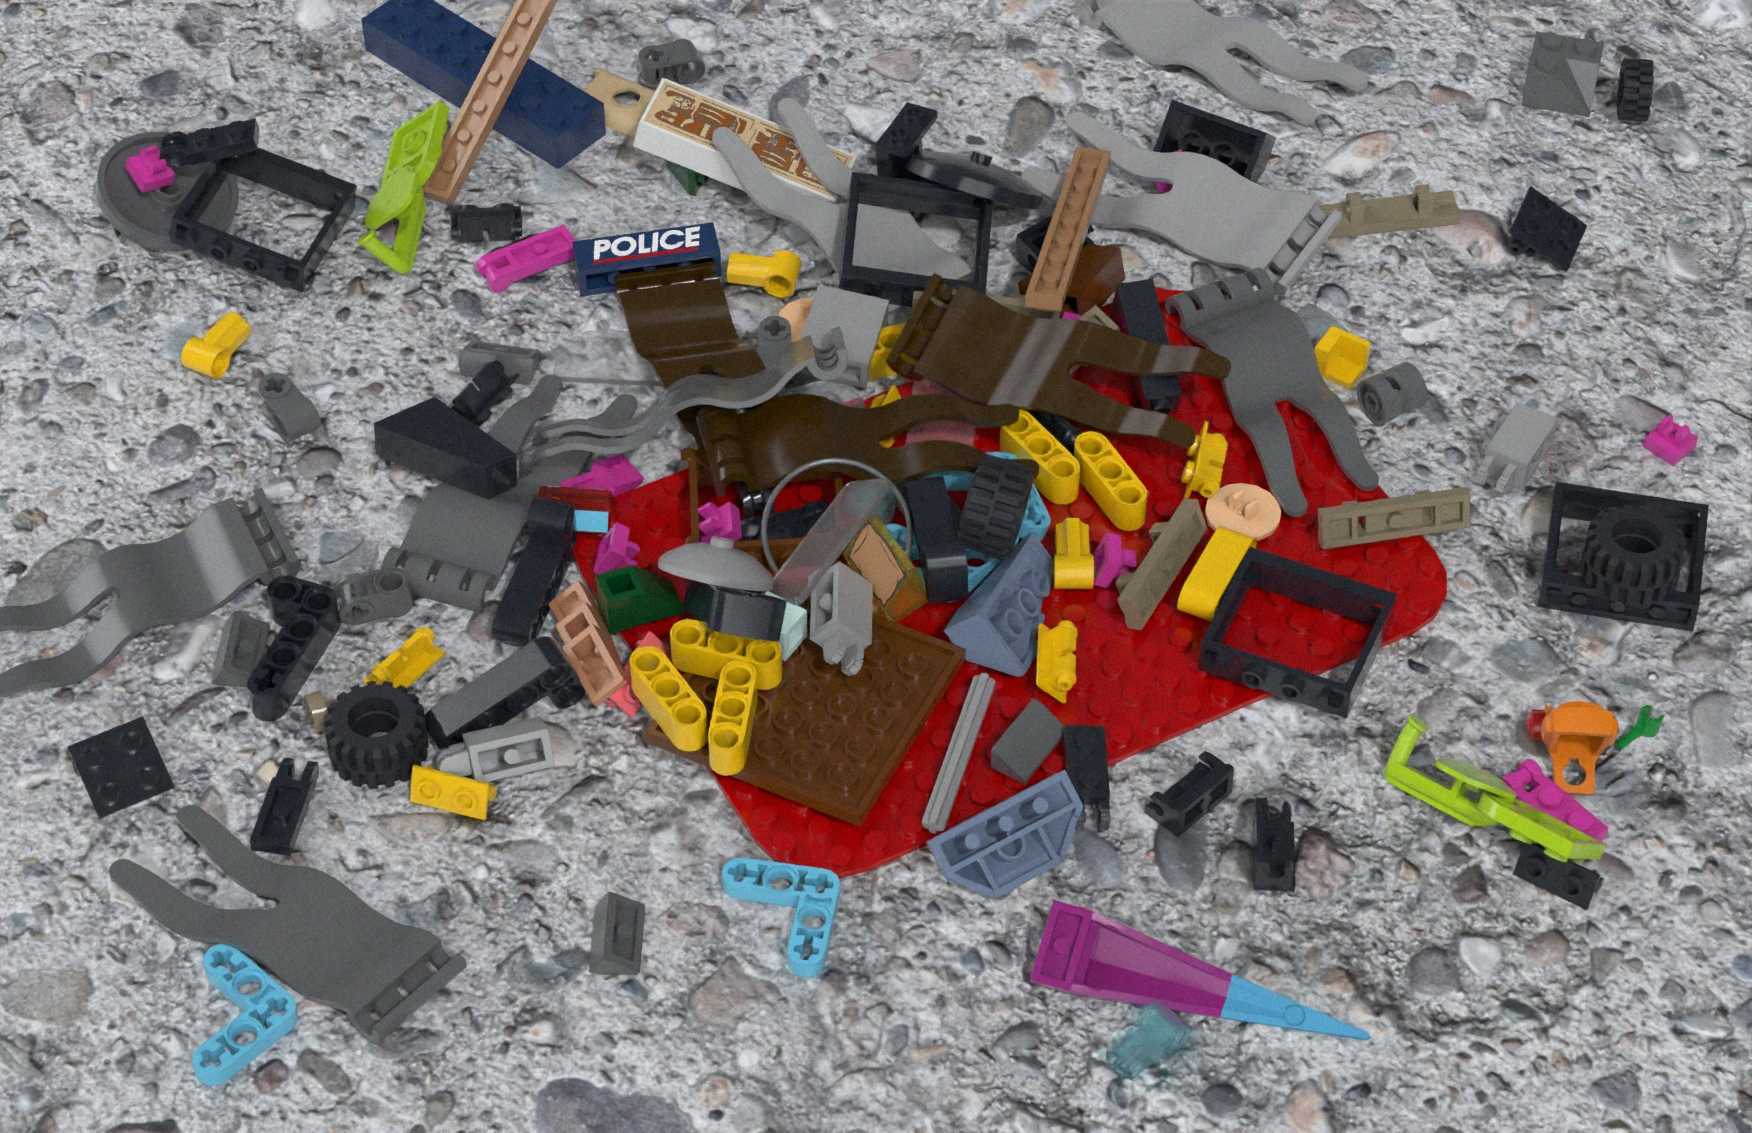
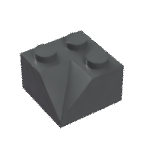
(1562, 74)

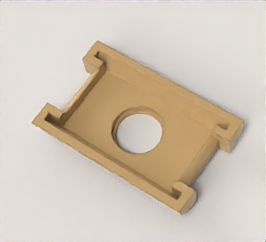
(619, 117)

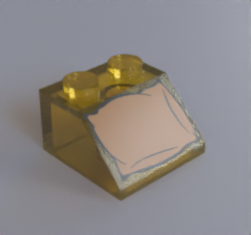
(883, 563)

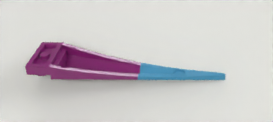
(1114, 963)

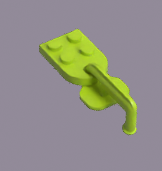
(408, 166)
(1495, 805)

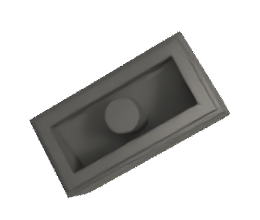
(513, 358)
(239, 650)
(1027, 742)
(617, 936)

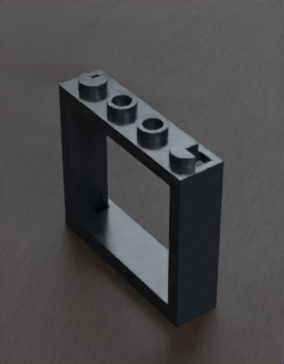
(278, 174)
(916, 197)
(1310, 587)
(1571, 591)

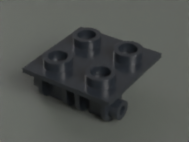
(1545, 229)
(120, 767)

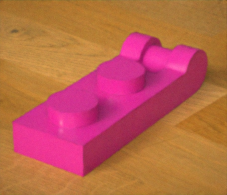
(526, 258)
(1552, 799)

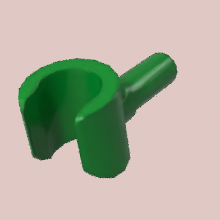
(1644, 727)

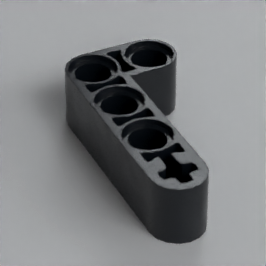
(936, 540)
(538, 572)
(735, 611)
(308, 625)
(505, 692)

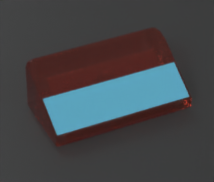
(593, 507)

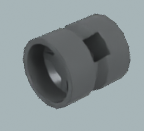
(1392, 393)

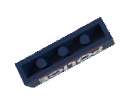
(602, 258)

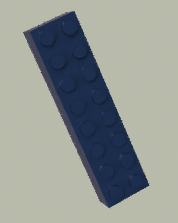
(446, 57)

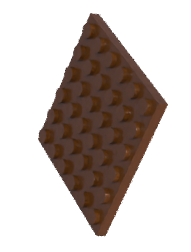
(833, 734)

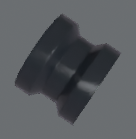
(752, 502)

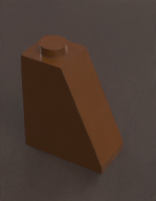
(1093, 281)

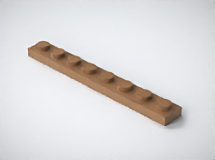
(487, 98)
(1067, 230)

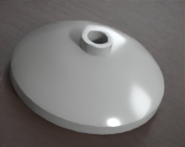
(717, 565)

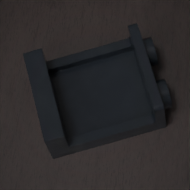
(902, 139)

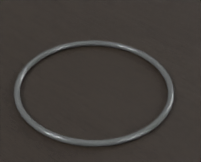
(784, 481)

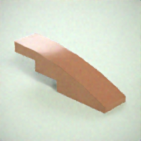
(588, 643)

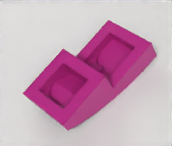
(609, 473)

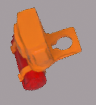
(1573, 733)

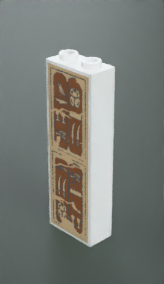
(681, 129)

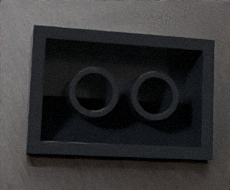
(1201, 132)

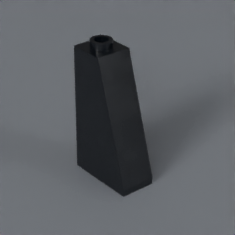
(1139, 315)
(447, 448)

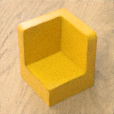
(1342, 357)

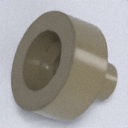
(317, 709)

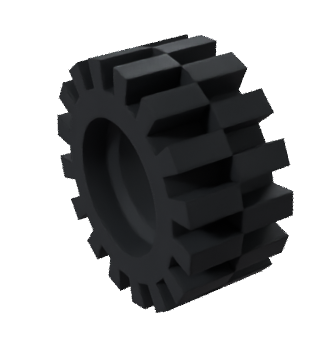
(1635, 89)

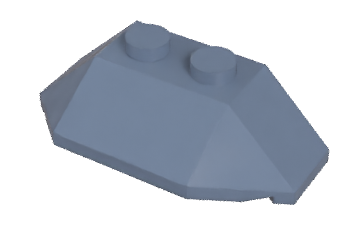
(1011, 839)

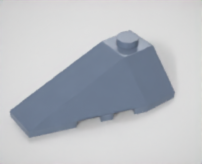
(1004, 612)

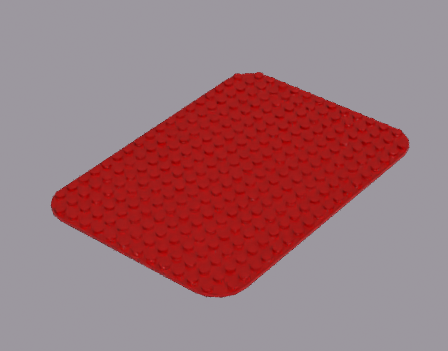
(1126, 679)

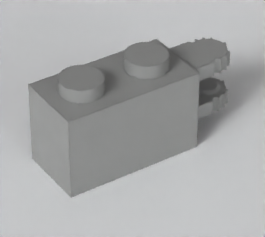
(1516, 448)
(842, 617)
(499, 751)

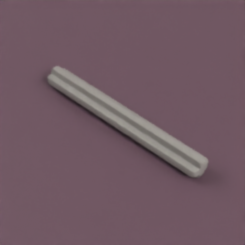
(958, 753)

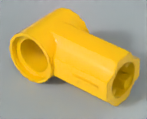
(774, 273)
(214, 350)
(1073, 559)

